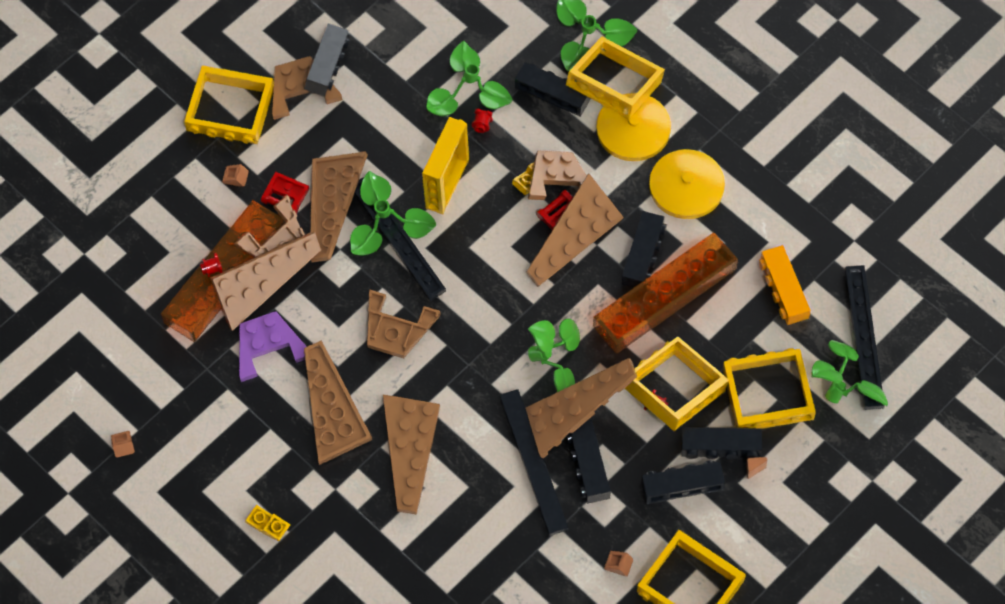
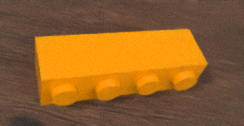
(785, 285)

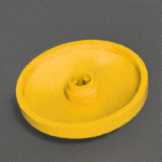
(636, 137)
(687, 184)

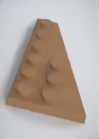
(331, 195)
(580, 225)
(254, 281)
(573, 406)
(335, 416)
(410, 436)

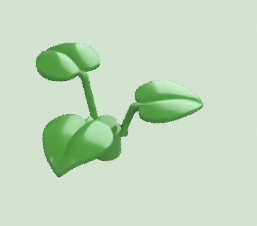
(575, 11)
(465, 59)
(376, 191)
(543, 335)
(837, 389)

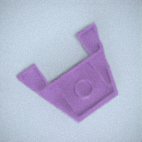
(265, 336)

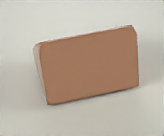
(235, 175)
(122, 444)
(755, 465)
(619, 563)

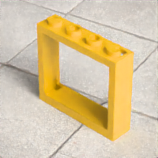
(234, 79)
(603, 93)
(446, 165)
(695, 362)
(773, 418)
(701, 553)

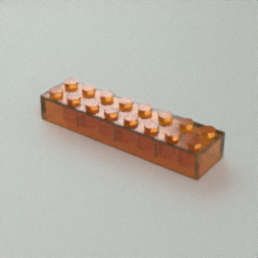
(665, 292)
(197, 301)

